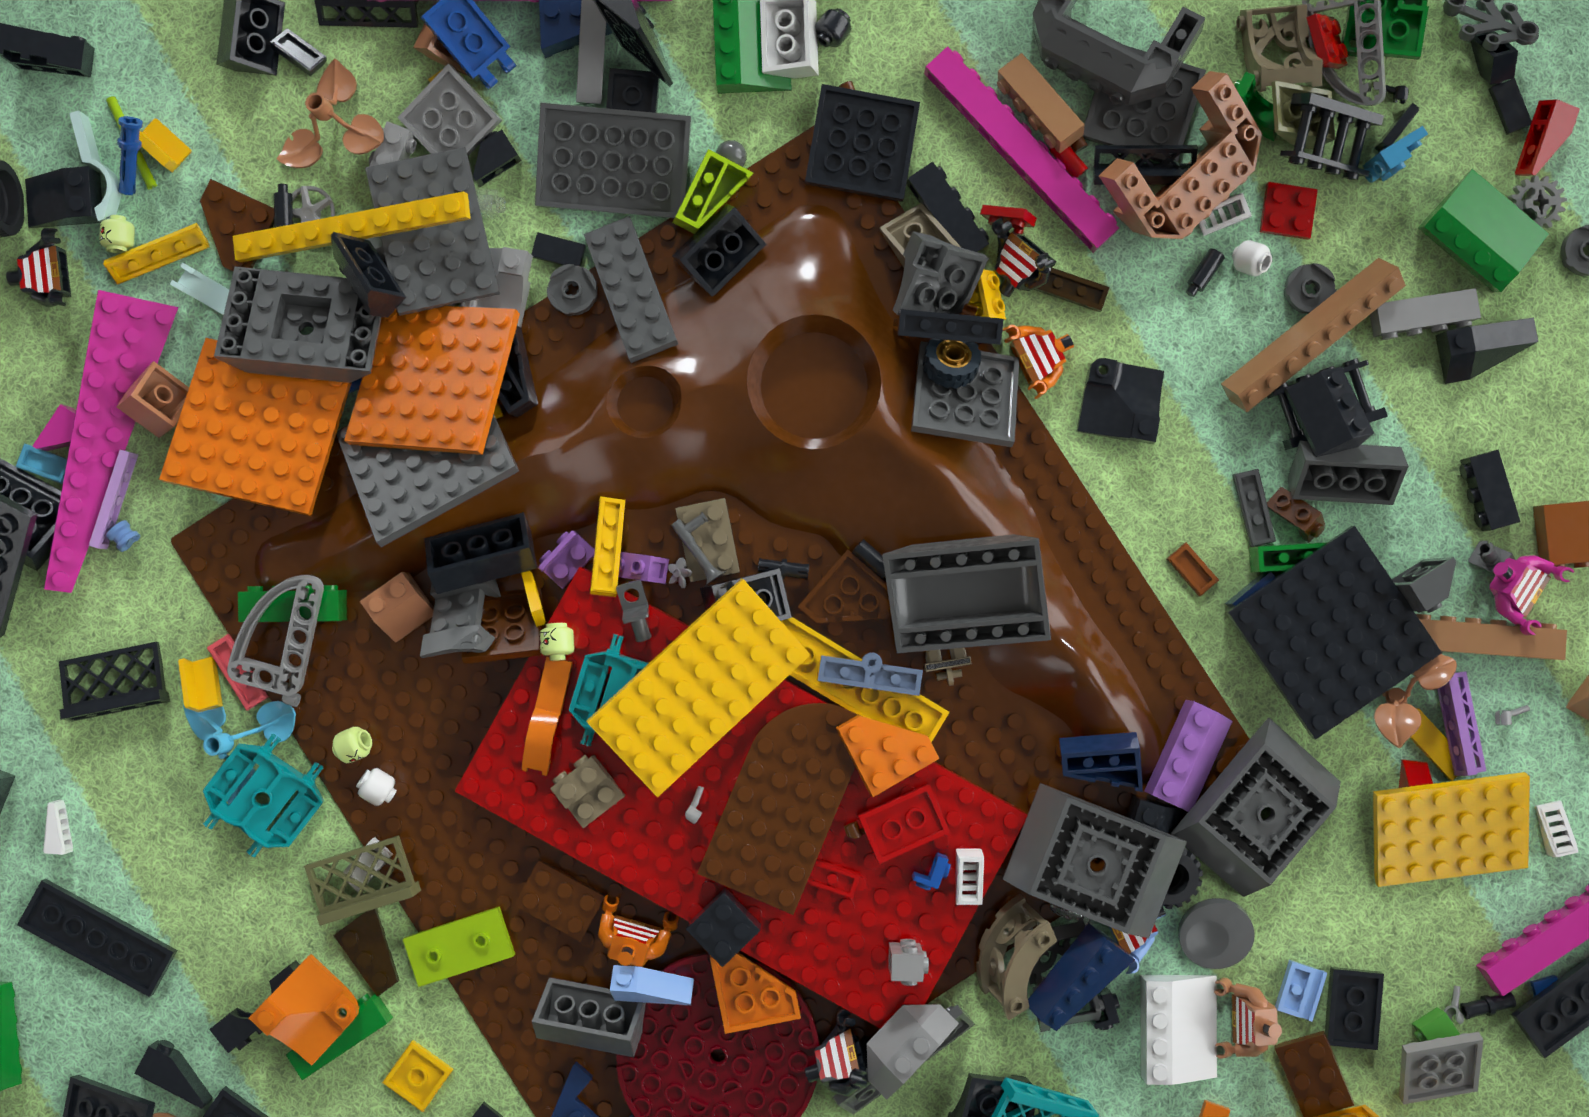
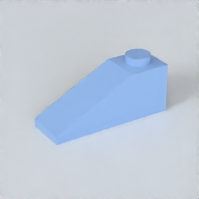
(650, 986)

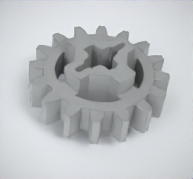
(1538, 194)

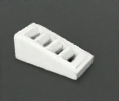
(1244, 210)
(57, 830)
(1546, 831)
(969, 860)

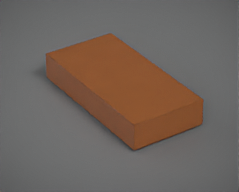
(1192, 569)

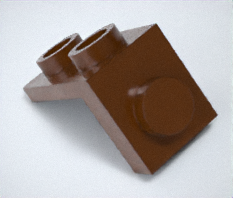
(1298, 513)

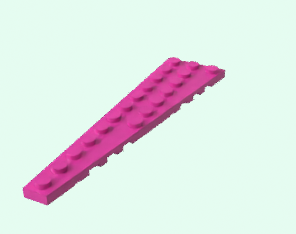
(121, 345)

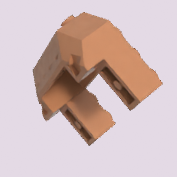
(1219, 168)

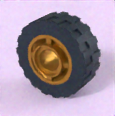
(951, 362)

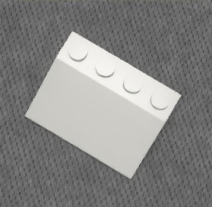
(1178, 1028)

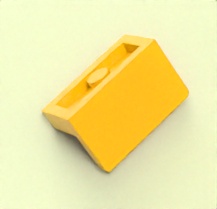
(164, 145)
(200, 684)

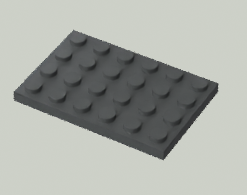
(612, 160)
(442, 261)

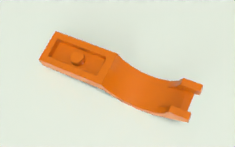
(546, 715)

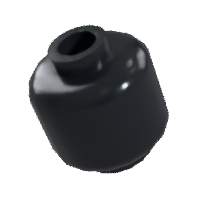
(833, 27)

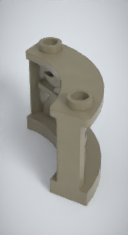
(1307, 64)
(1012, 926)

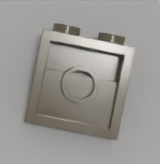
(587, 790)

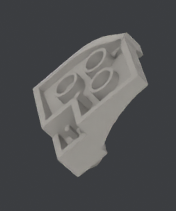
(512, 275)

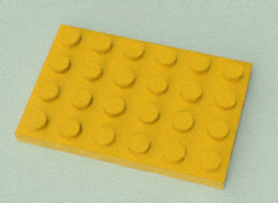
(1451, 829)

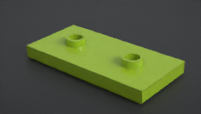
(459, 946)

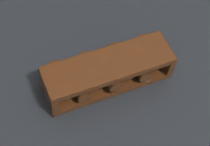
(1040, 103)

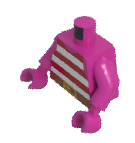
(1519, 586)

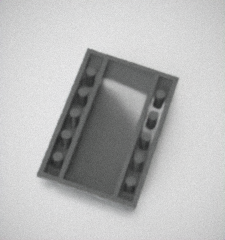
(967, 593)

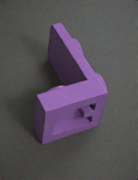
(643, 567)

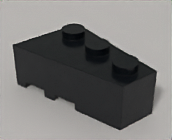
(45, 51)
(517, 386)

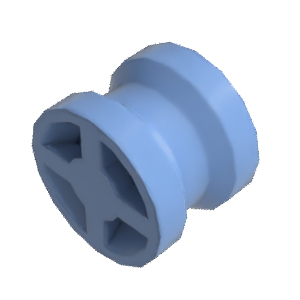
(123, 535)

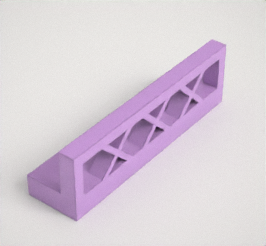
(113, 498)

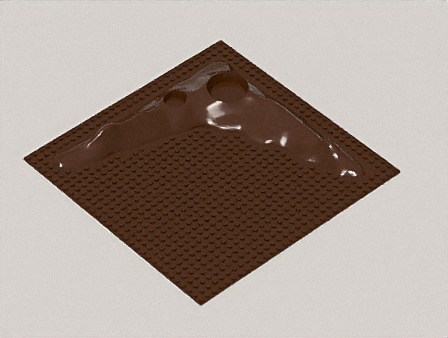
(802, 419)

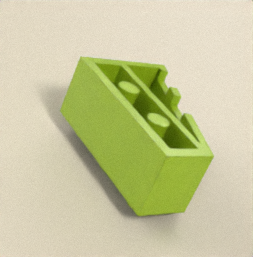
(710, 189)

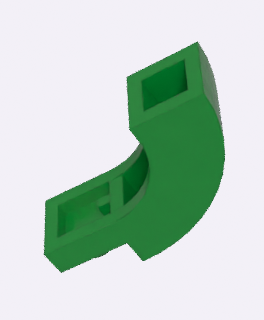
(1258, 106)

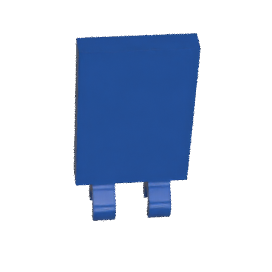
(469, 38)

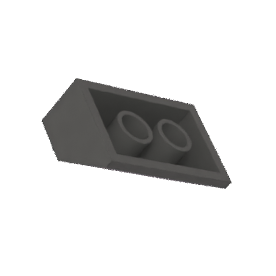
(1427, 583)

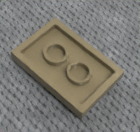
(712, 537)

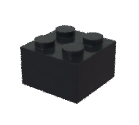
(723, 927)

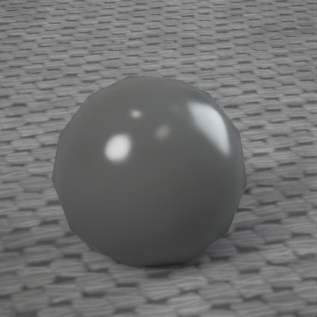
(733, 151)

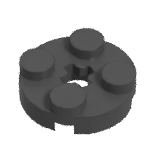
(1572, 251)
(1306, 274)
(558, 286)

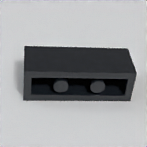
(1489, 491)

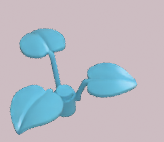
(273, 717)

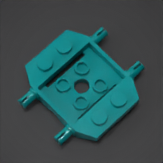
(593, 678)
(271, 777)

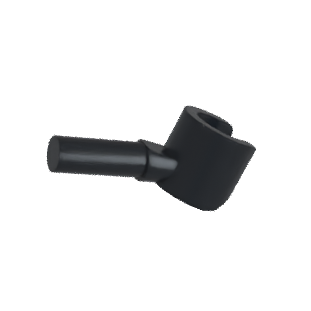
(1400, 93)

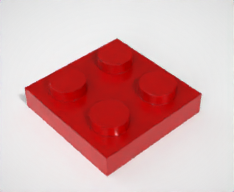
(1326, 40)
(1288, 210)

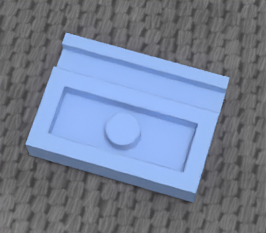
(1300, 990)

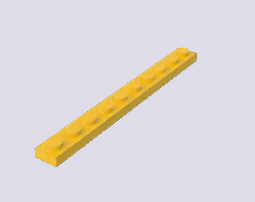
(360, 224)

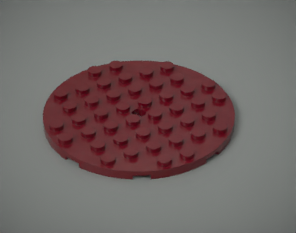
(675, 1067)

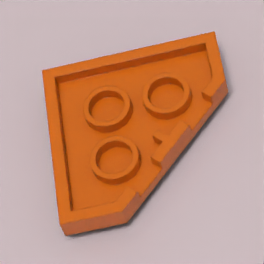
(884, 752)
(752, 996)

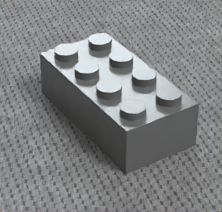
(1354, 475)

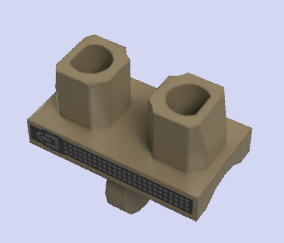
(935, 662)

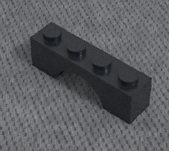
(236, 1027)

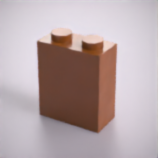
(1563, 533)

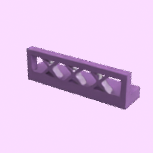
(1458, 729)

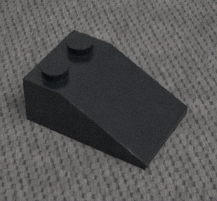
(63, 197)
(766, 585)

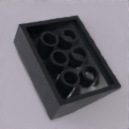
(635, 34)
(40, 499)

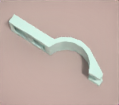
(90, 157)
(202, 288)

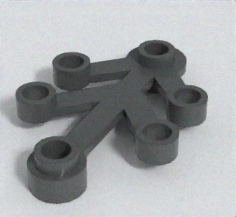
(1520, 31)

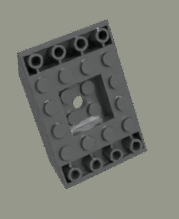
(266, 321)
(1226, 821)
(1063, 839)

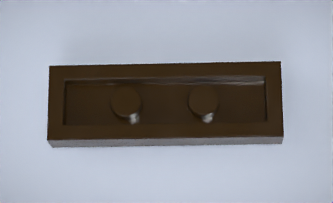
(1075, 290)

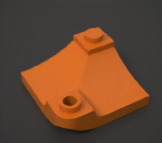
(307, 1010)

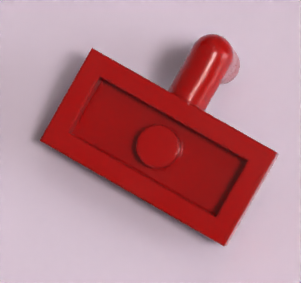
(1017, 216)

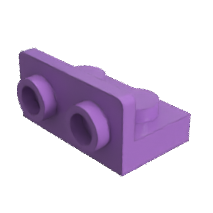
(566, 558)

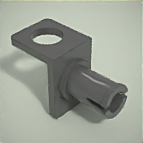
(1488, 555)
(636, 611)

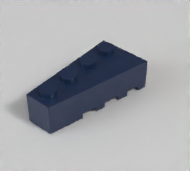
(1078, 977)

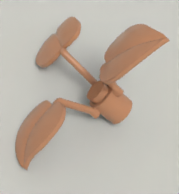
(360, 138)
(1401, 720)

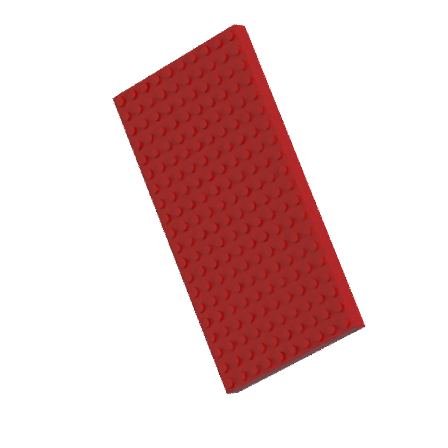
(651, 847)

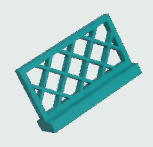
(1031, 1096)

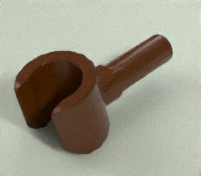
(969, 310)
(853, 830)

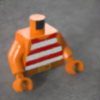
(1038, 355)
(633, 940)

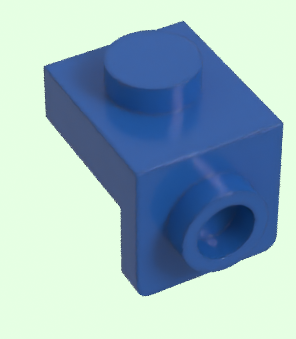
(939, 869)

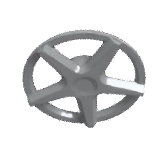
(311, 211)

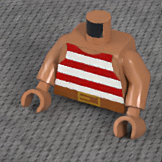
(1252, 1021)

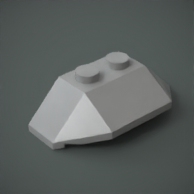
(906, 1044)

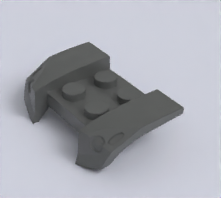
(458, 621)

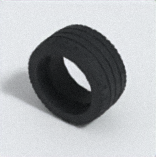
(10, 201)

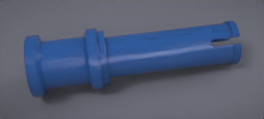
(129, 145)

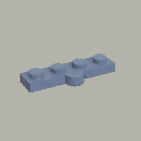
(870, 674)

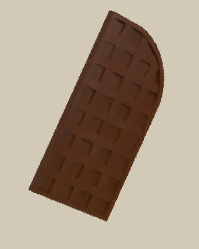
(782, 806)

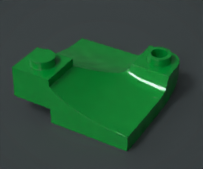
(1401, 28)

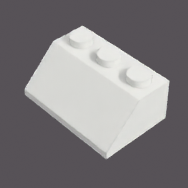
(789, 38)

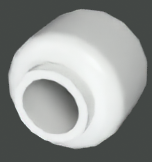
(1252, 258)
(376, 787)

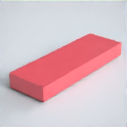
(248, 695)

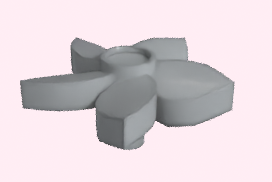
(679, 572)

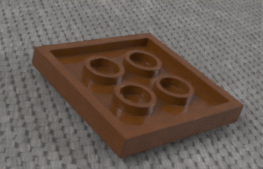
(512, 626)

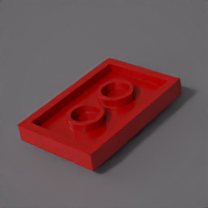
(903, 823)

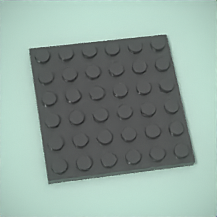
(414, 486)

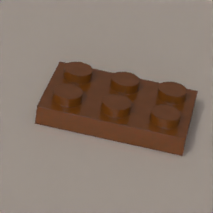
(559, 900)
(1314, 1074)

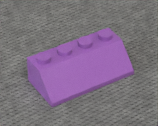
(1188, 755)

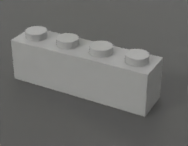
(1425, 313)

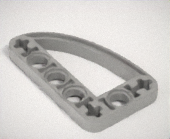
(1363, 55)
(292, 646)

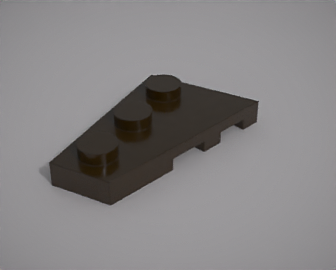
(369, 951)

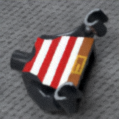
(1020, 260)
(43, 271)
(840, 1059)

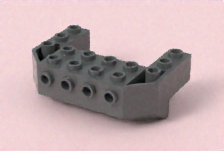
(1106, 63)

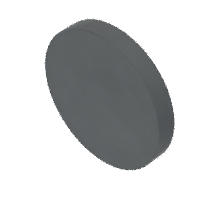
(1216, 933)

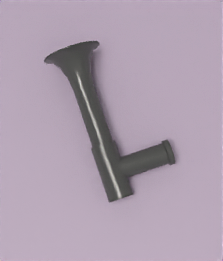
(684, 534)

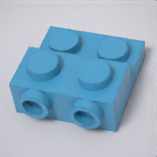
(1392, 158)

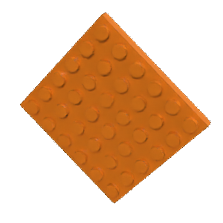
(434, 380)
(254, 435)

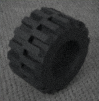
(1184, 881)

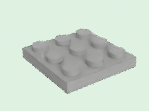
(449, 114)
(1440, 1067)

